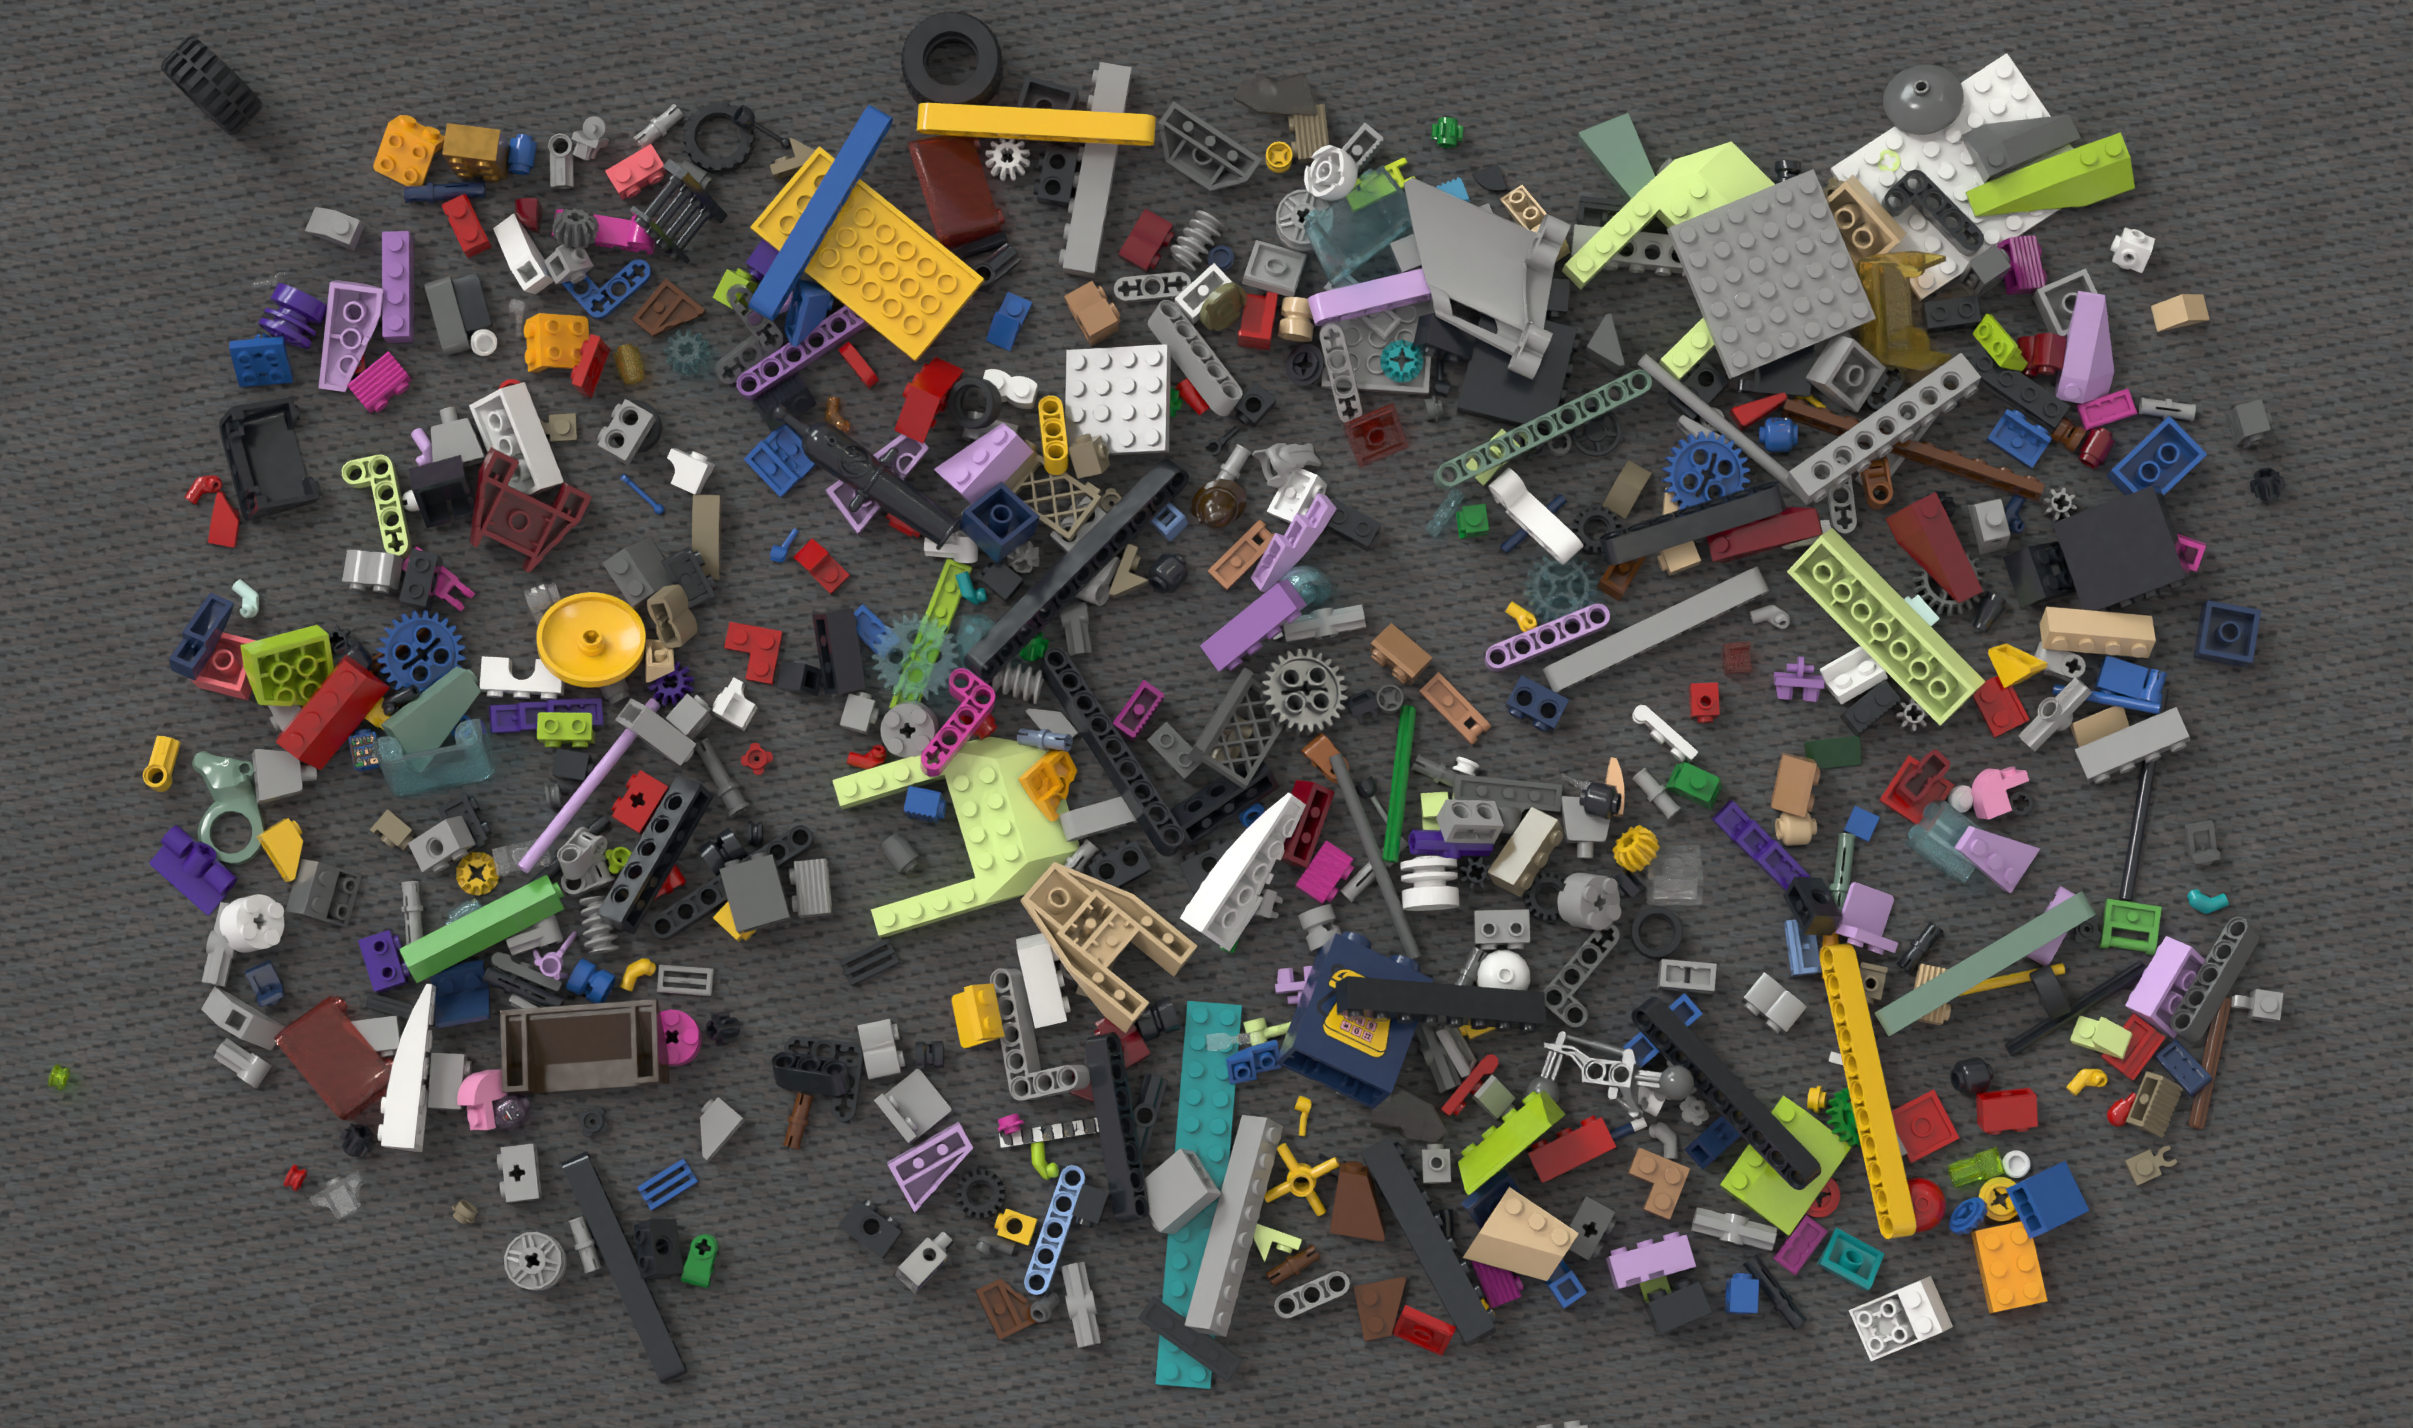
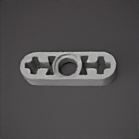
(1131, 281)
(1849, 514)

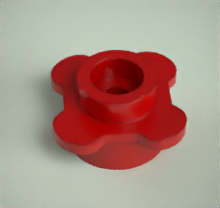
(756, 751)

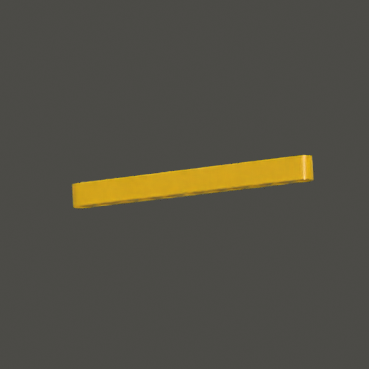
(1867, 1091)

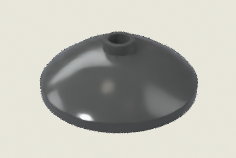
(1924, 110)

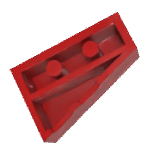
(926, 398)

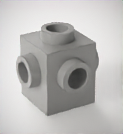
(568, 264)

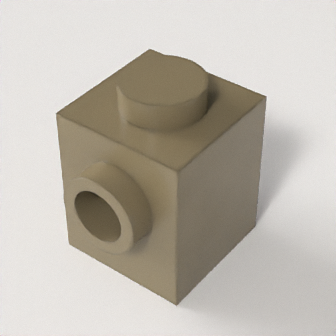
(1089, 455)

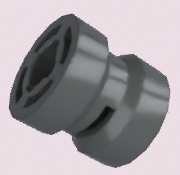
(1391, 695)

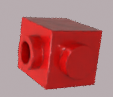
(1704, 702)

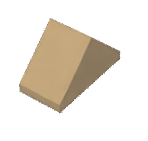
(2180, 311)

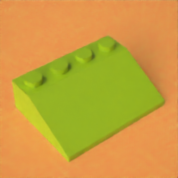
(1508, 1140)
(1765, 1191)

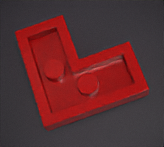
(762, 646)

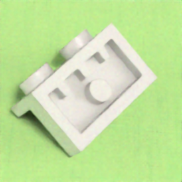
(1296, 494)
(1852, 674)

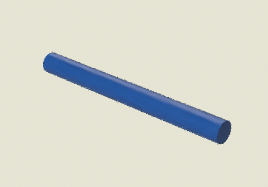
(2119, 701)

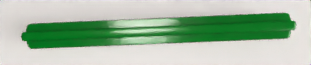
(1399, 784)

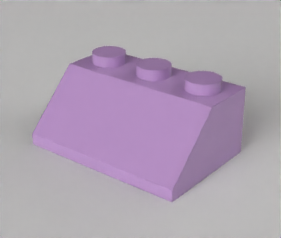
(2165, 984)

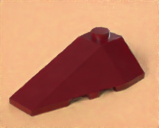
(1765, 534)

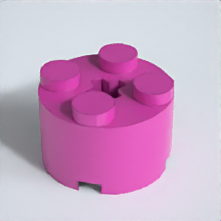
(689, 1037)

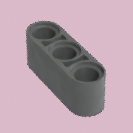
(447, 316)

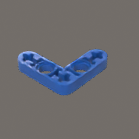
(595, 294)

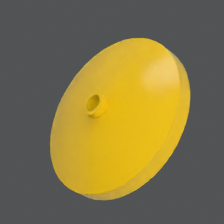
(591, 639)

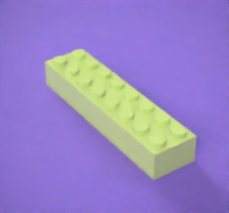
(1886, 626)

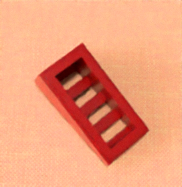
(1749, 413)

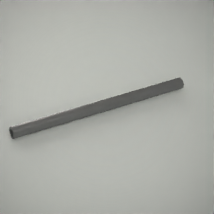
(1374, 856)

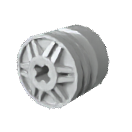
(1288, 228)
(551, 1258)

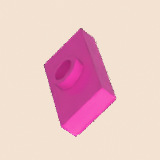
(2106, 409)

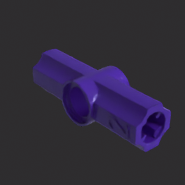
(1433, 843)

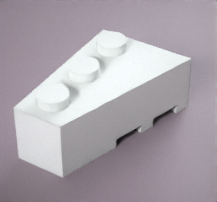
(1042, 981)

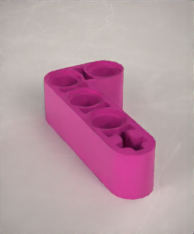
(621, 233)
(953, 726)

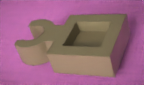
(561, 427)
(2146, 1166)

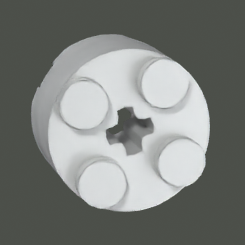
(252, 923)

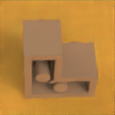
(1093, 313)
(1666, 1181)

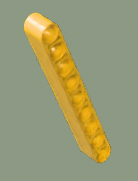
(1036, 124)

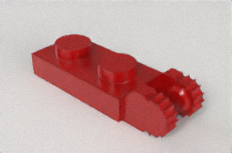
(1471, 1084)

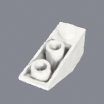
(522, 255)

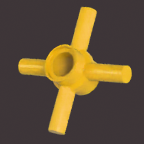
(1301, 1170)

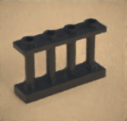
(697, 198)

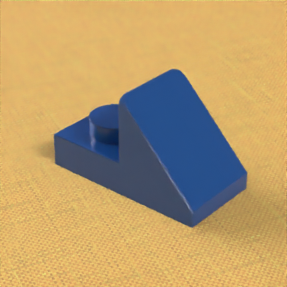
(1008, 321)

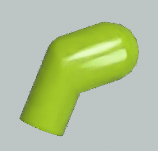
(1039, 1162)

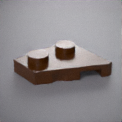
(1379, 1306)
(1004, 1308)

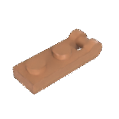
(1241, 556)
(1454, 708)

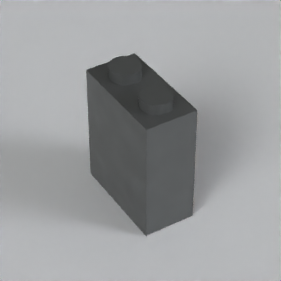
(755, 893)

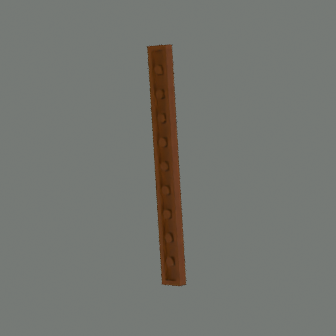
(1923, 452)

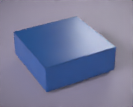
(1861, 824)

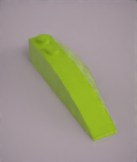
(2061, 181)

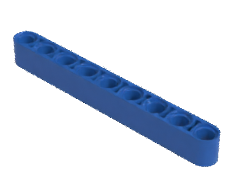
(820, 213)

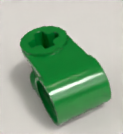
(698, 1265)

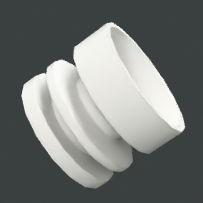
(1429, 884)

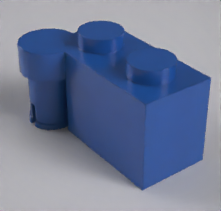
(2129, 680)

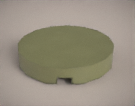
(1223, 306)

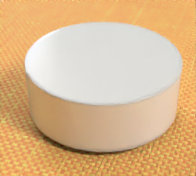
(2016, 1164)

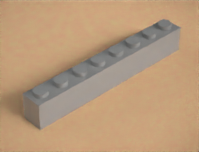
(1095, 177)
(1234, 1225)

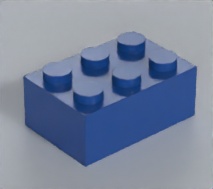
(2158, 460)

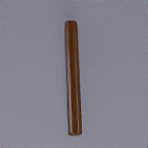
(2210, 1064)

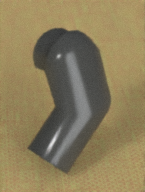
(996, 1242)

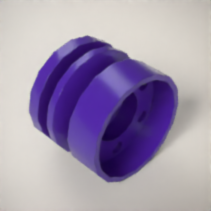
(293, 315)

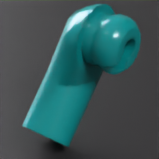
(967, 590)
(2205, 904)

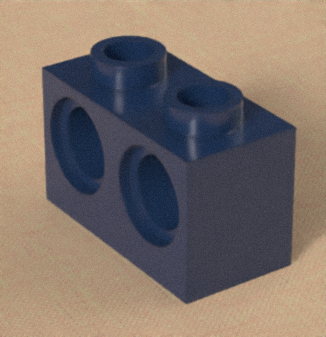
(1540, 697)

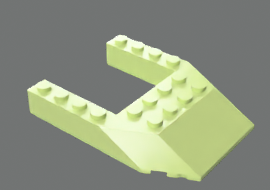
(1675, 195)
(1000, 824)

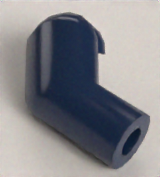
(2012, 516)

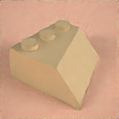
(1522, 1238)

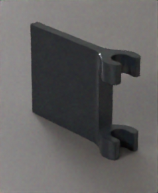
(1782, 375)

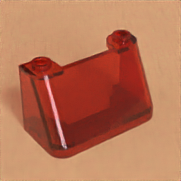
(955, 188)
(336, 1058)

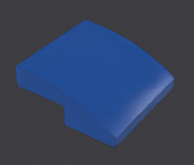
(780, 460)

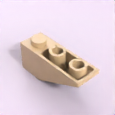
(1528, 213)

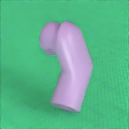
(424, 445)

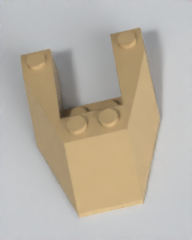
(1091, 926)

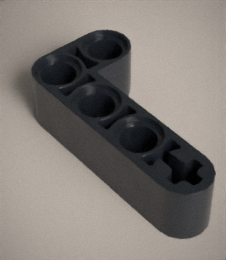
(1936, 216)

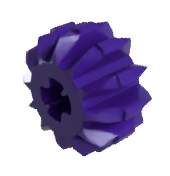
(670, 693)

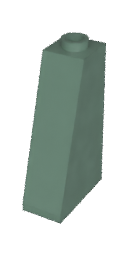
(1618, 154)
(433, 715)

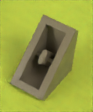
(1626, 489)

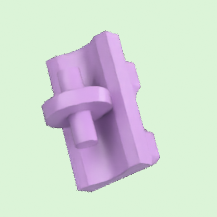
(1287, 985)

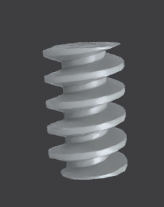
(1195, 239)
(1019, 682)
(599, 929)

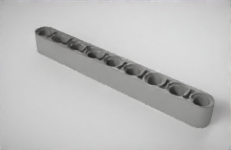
(1656, 629)

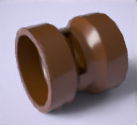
(2063, 429)

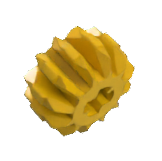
(1636, 848)

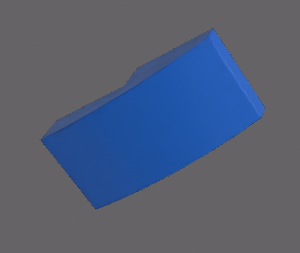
(1252, 1060)

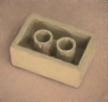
(1863, 221)

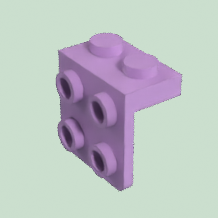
(1866, 917)

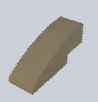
(707, 532)

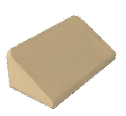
(658, 660)
(2099, 725)

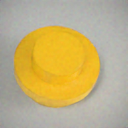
(1816, 1099)

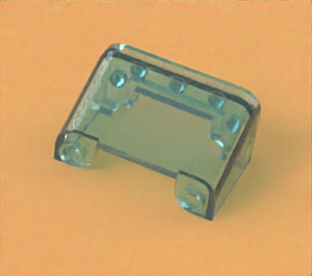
(1358, 224)
(441, 768)

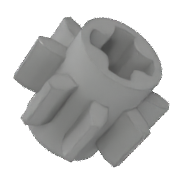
(2052, 506)
(1024, 558)
(1907, 720)

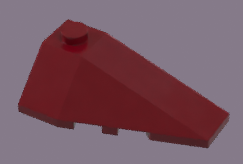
(1932, 542)

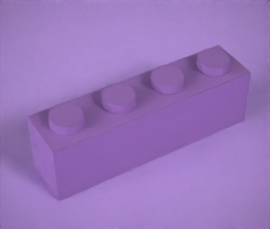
(398, 287)
(1253, 626)

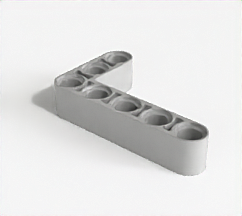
(1026, 1045)

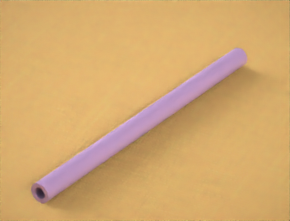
(580, 796)

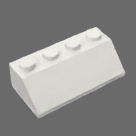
(513, 427)

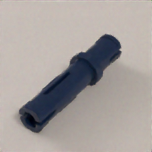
(443, 191)

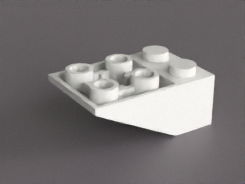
(1900, 1318)

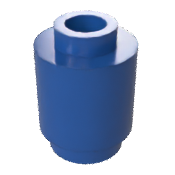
(521, 154)

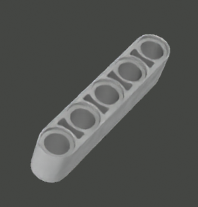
(1195, 358)

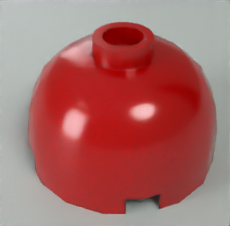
(1927, 1203)

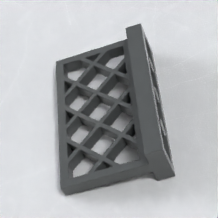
(1220, 721)

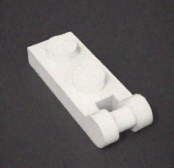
(1663, 733)

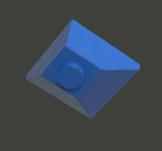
(806, 310)

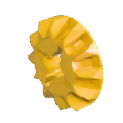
(477, 886)
(1987, 1193)

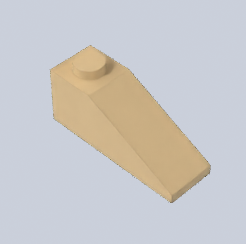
(1680, 556)

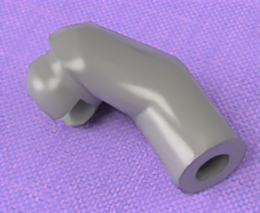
(1771, 614)
(1667, 1137)

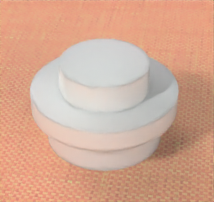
(483, 342)
(1961, 798)

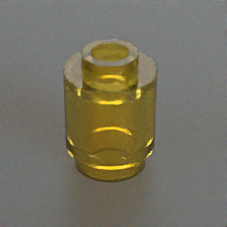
(629, 364)

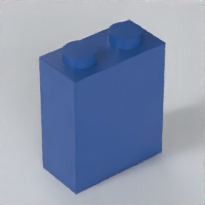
(2047, 1199)

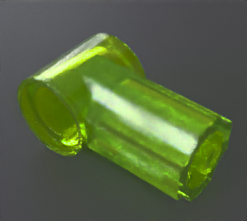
(1981, 1166)

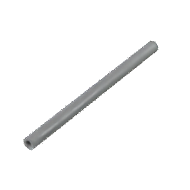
(1715, 420)

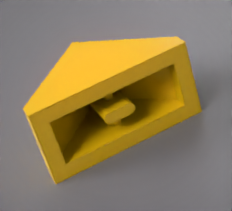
(2014, 664)

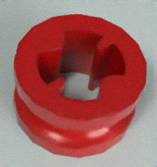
(295, 1177)

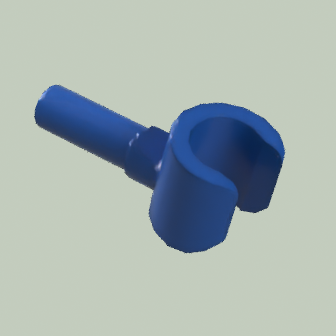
(780, 553)

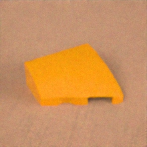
(1049, 781)

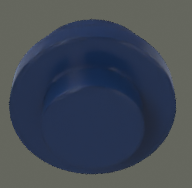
(1222, 257)

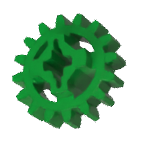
(1843, 1118)

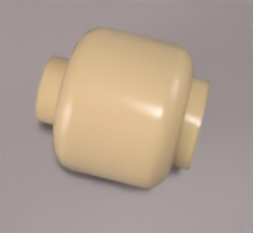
(1795, 829)

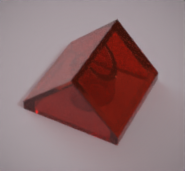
(1375, 435)

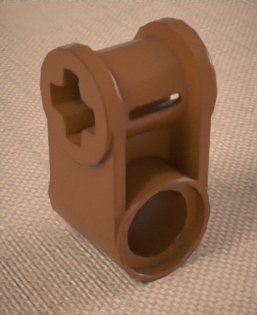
(1877, 478)
(1319, 752)

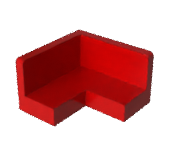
(1258, 321)

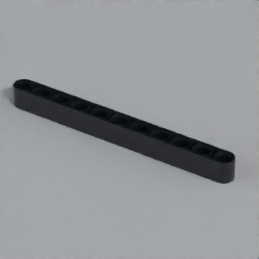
(1076, 569)

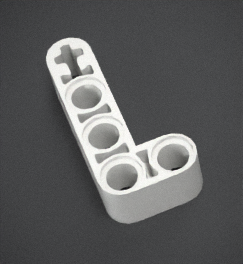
(1534, 517)

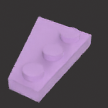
(1997, 856)

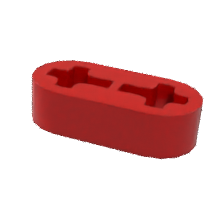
(858, 365)

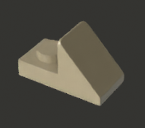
(789, 166)
(1124, 580)

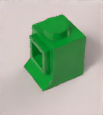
(1472, 521)

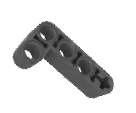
(1583, 971)

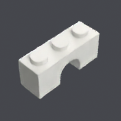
(498, 679)

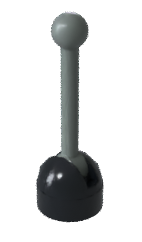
(1367, 790)

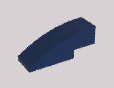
(201, 636)

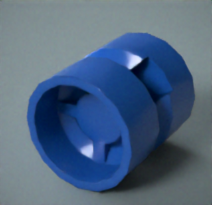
(591, 982)

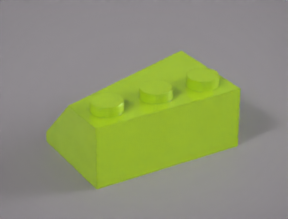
(288, 666)

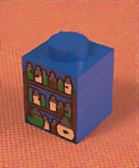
(363, 751)

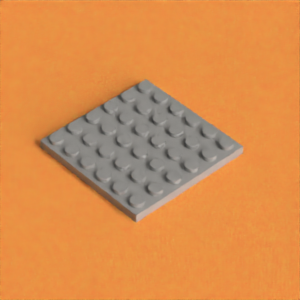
(1771, 273)

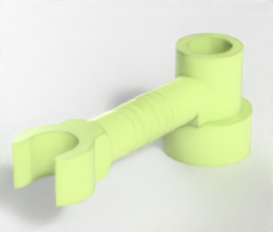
(1259, 1025)

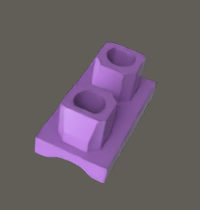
(1810, 683)

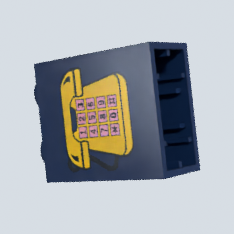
(1346, 1054)

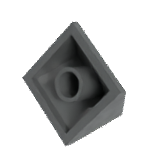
(1605, 348)

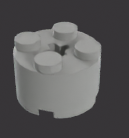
(918, 716)
(1589, 901)

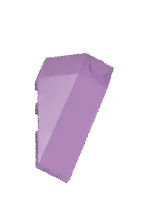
(349, 324)
(2088, 352)

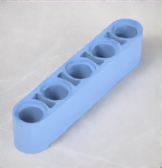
(1054, 1244)

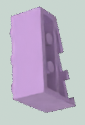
(985, 463)
(929, 1163)

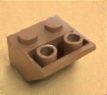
(1399, 654)
(1794, 784)

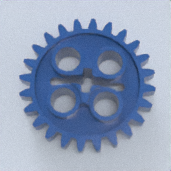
(1684, 464)
(405, 634)

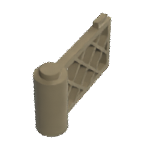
(1019, 481)

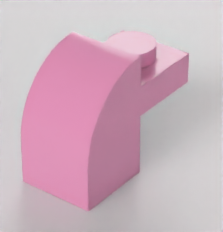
(1990, 791)
(478, 1093)

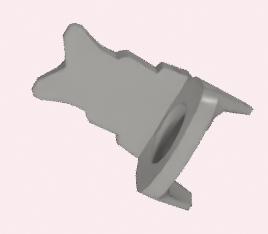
(1284, 460)

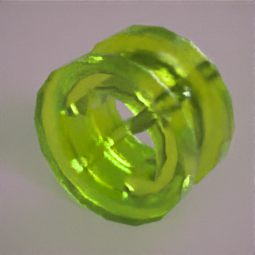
(58, 1077)

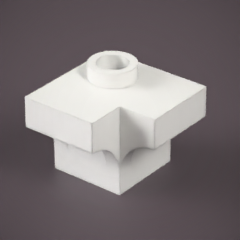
(690, 470)
(733, 706)

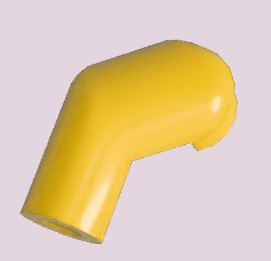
(635, 970)

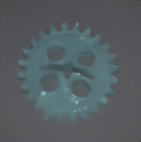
(898, 640)

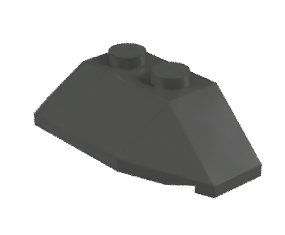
(1204, 151)

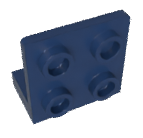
(461, 994)

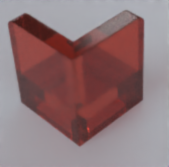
(1736, 657)

